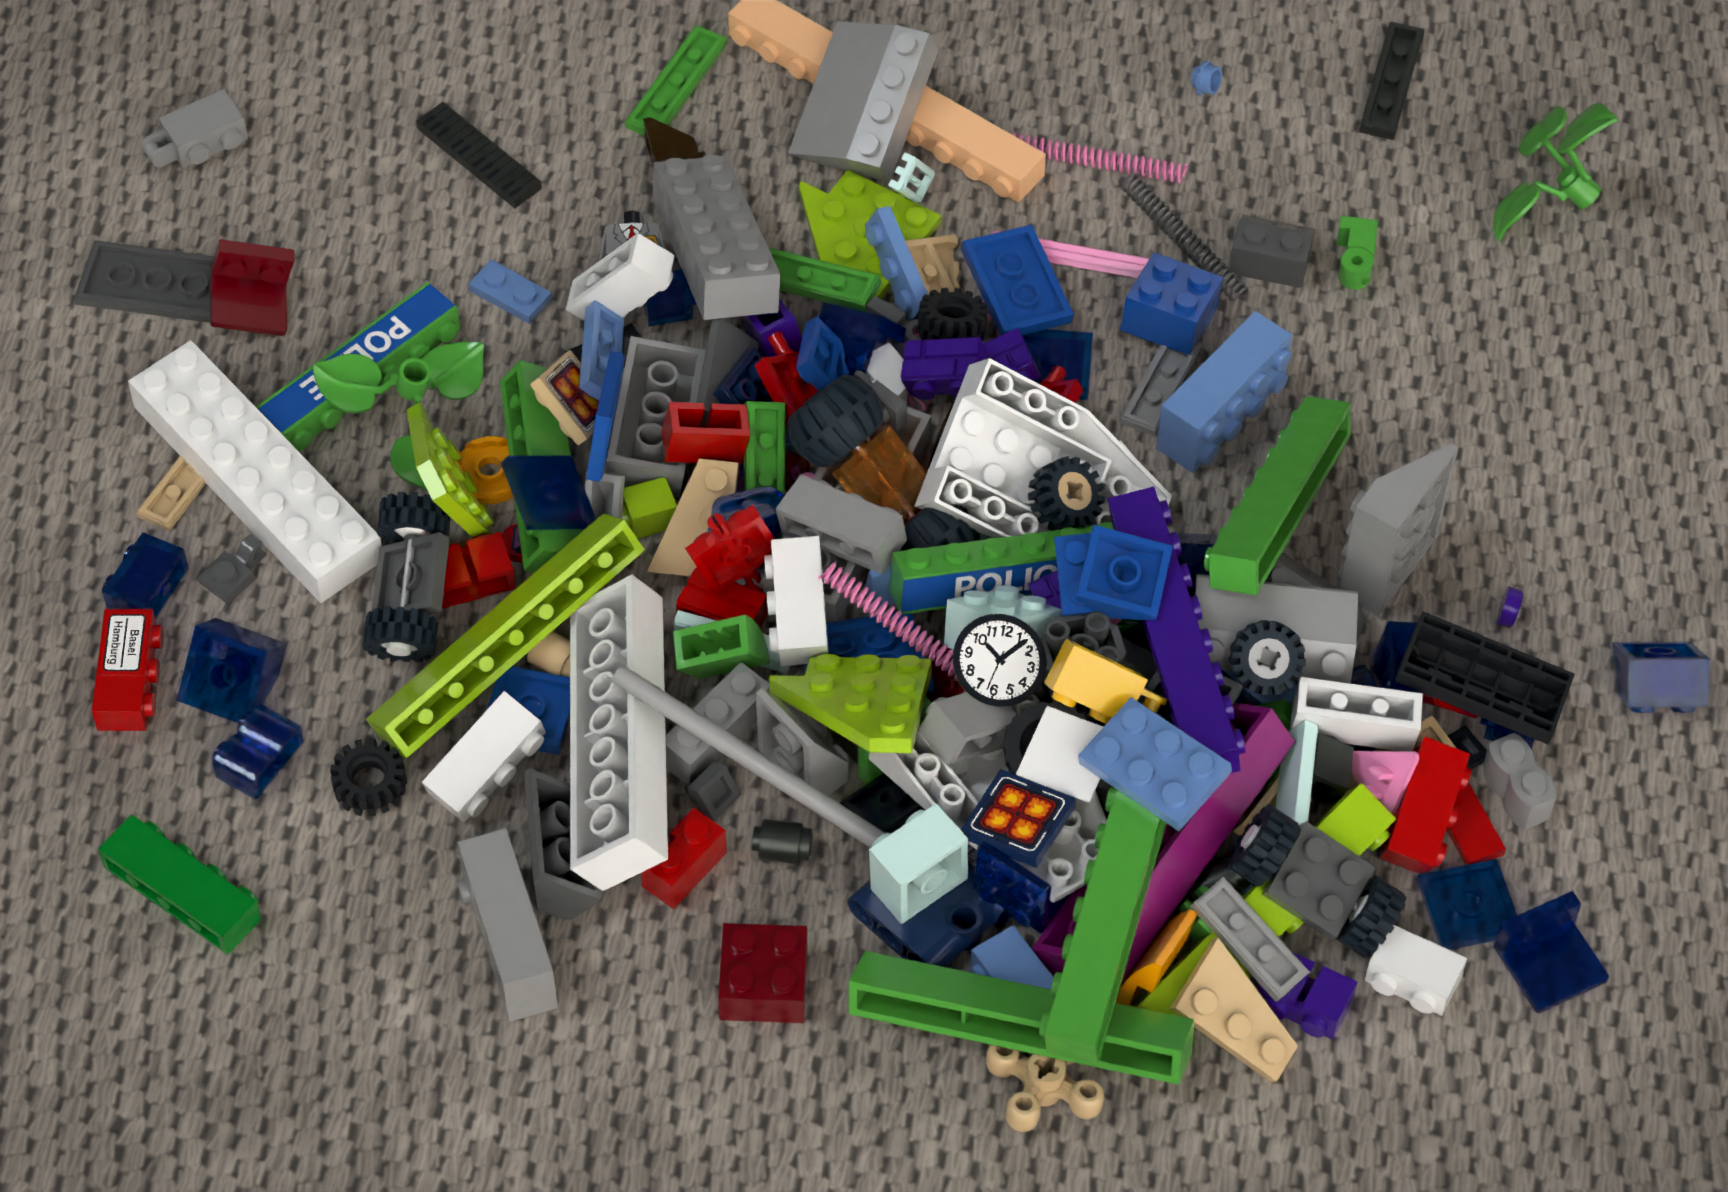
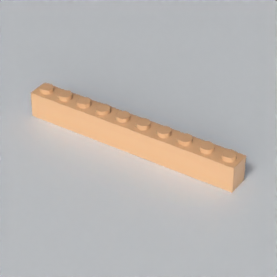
(939, 123)

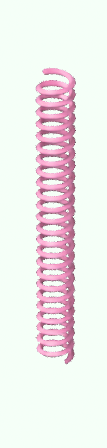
(1105, 159)
(892, 621)

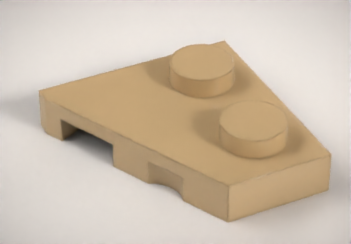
(936, 261)

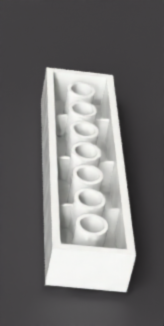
(256, 471)
(616, 738)

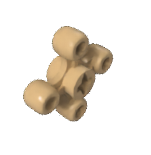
(1044, 1085)

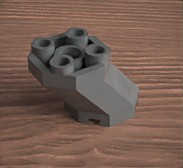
(1100, 636)

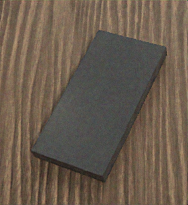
(146, 281)

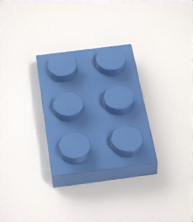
(1155, 764)

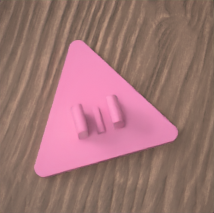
(1385, 774)

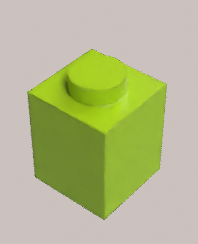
(648, 507)

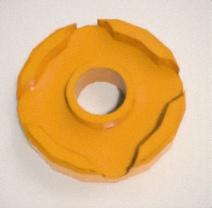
(483, 451)

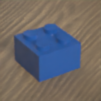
(1171, 303)

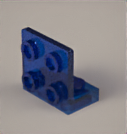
(859, 333)
(1014, 888)
(1549, 953)

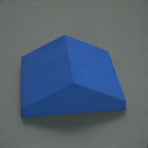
(1123, 574)

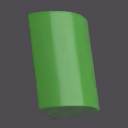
(719, 647)

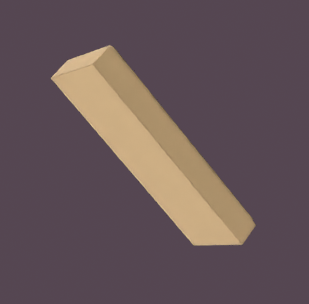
(172, 495)

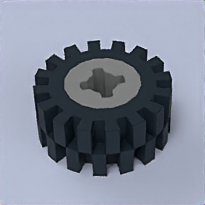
(1251, 649)

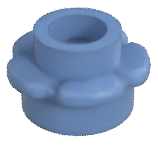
(1206, 78)

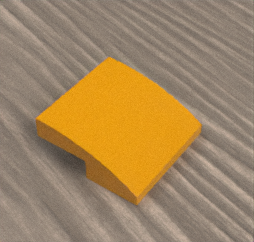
(1157, 957)

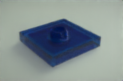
(1064, 349)
(548, 492)

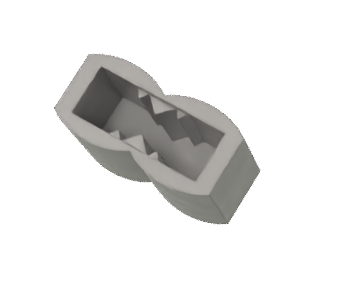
(1524, 786)

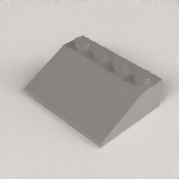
(865, 98)
(1395, 527)

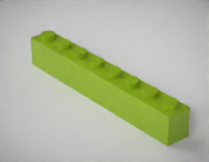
(505, 634)
(1353, 821)

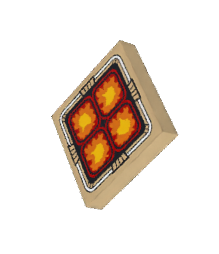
(560, 393)

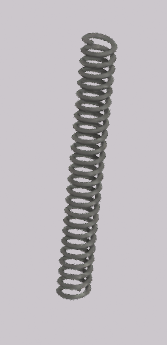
(1182, 234)

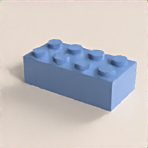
(1224, 392)

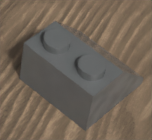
(1271, 251)

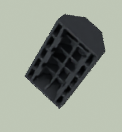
(1484, 677)

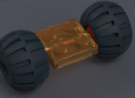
(879, 471)

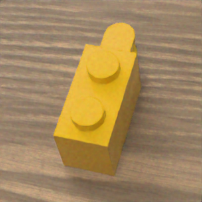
(1097, 682)

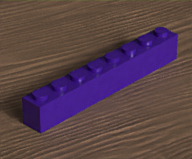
(1175, 636)

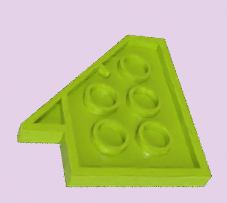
(840, 219)
(442, 475)
(862, 697)

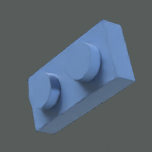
(510, 291)

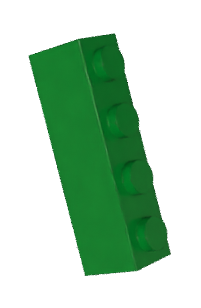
(180, 883)

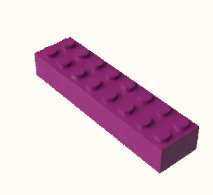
(1188, 851)

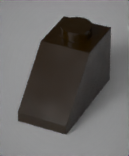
(667, 142)

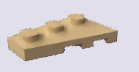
(707, 483)
(1234, 1013)

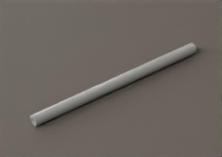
(746, 756)

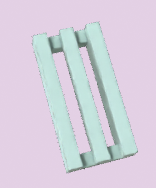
(907, 176)

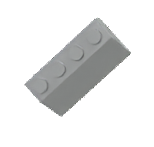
(1318, 615)

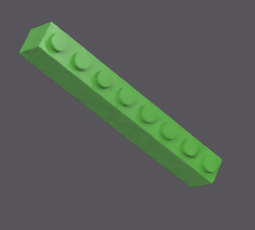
(1278, 496)
(1103, 931)
(1010, 1015)

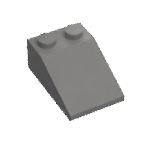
(799, 744)

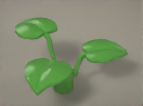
(1573, 181)
(354, 379)

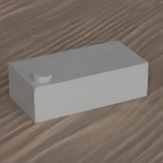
(651, 379)
(507, 924)

